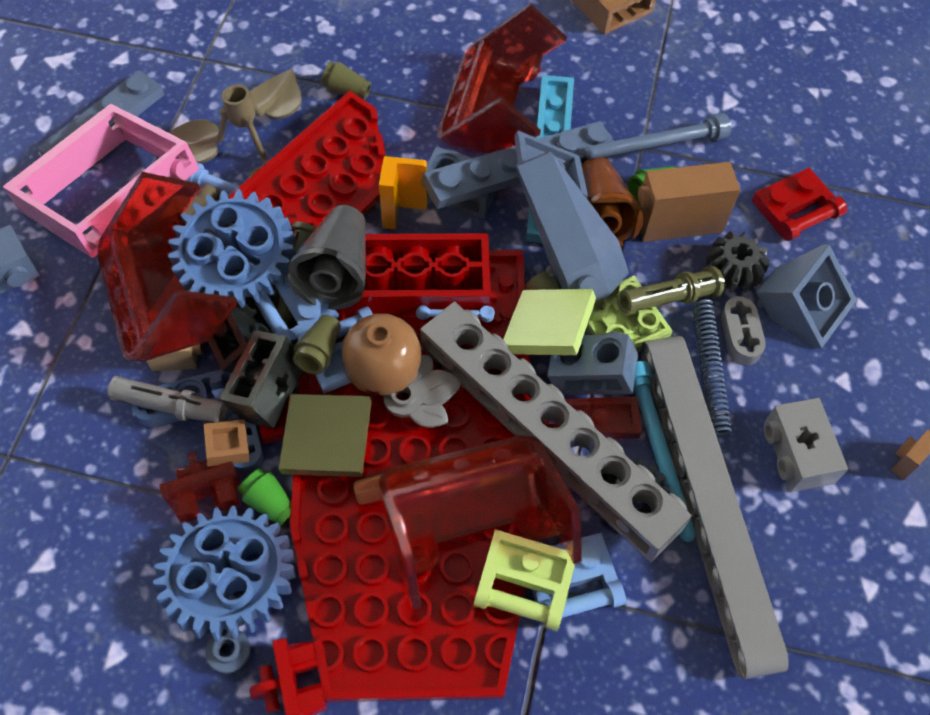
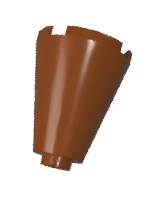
(612, 199)

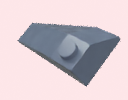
(572, 232)

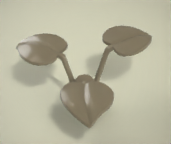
(274, 98)

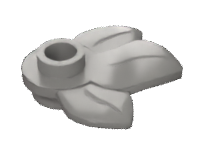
(427, 396)

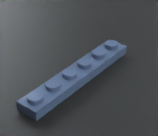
(498, 170)

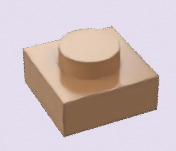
(226, 442)
(911, 455)

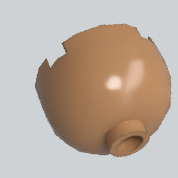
(381, 354)

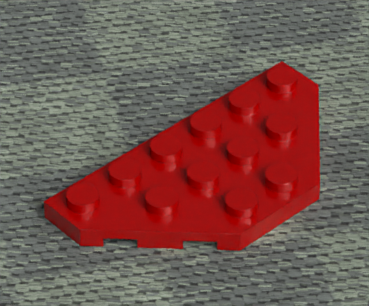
(325, 165)

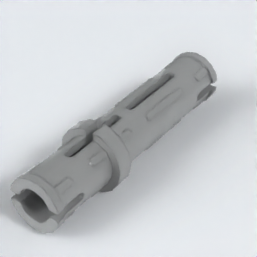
(183, 404)

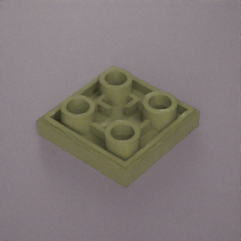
(325, 435)

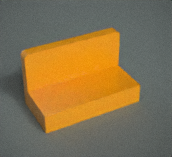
(401, 187)

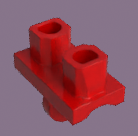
(290, 661)

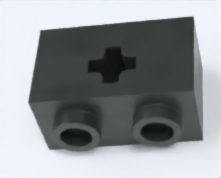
(262, 380)

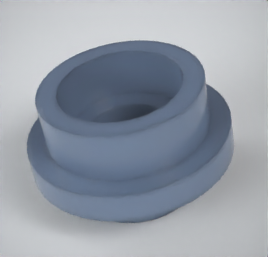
(233, 662)

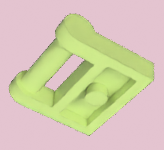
(530, 566)

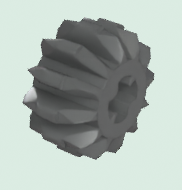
(739, 260)

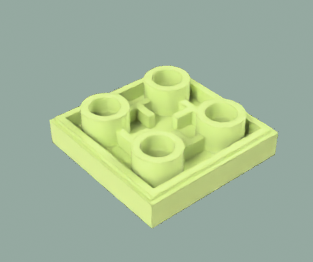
(550, 321)
(640, 324)

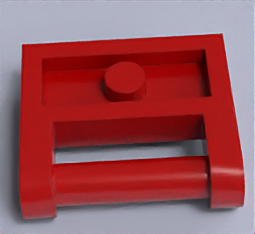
(793, 196)

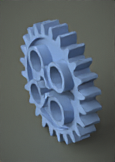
(252, 223)
(224, 573)

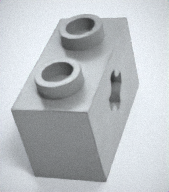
(804, 445)

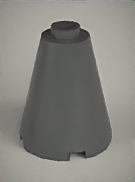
(332, 260)

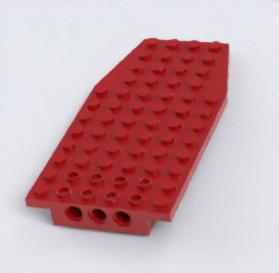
(354, 595)

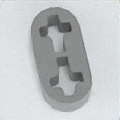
(735, 332)

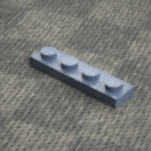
(132, 96)

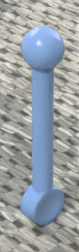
(486, 313)

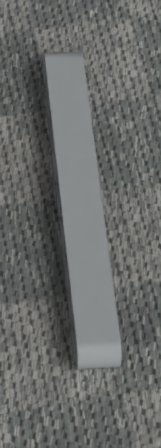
(715, 511)

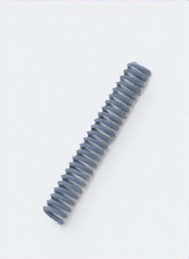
(703, 363)

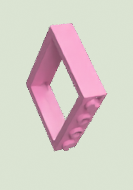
(78, 154)

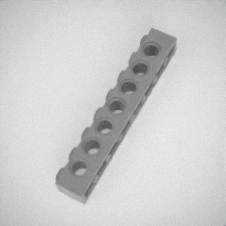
(613, 502)

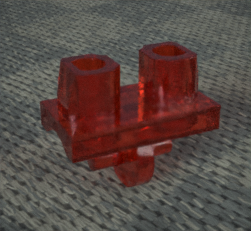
(198, 482)

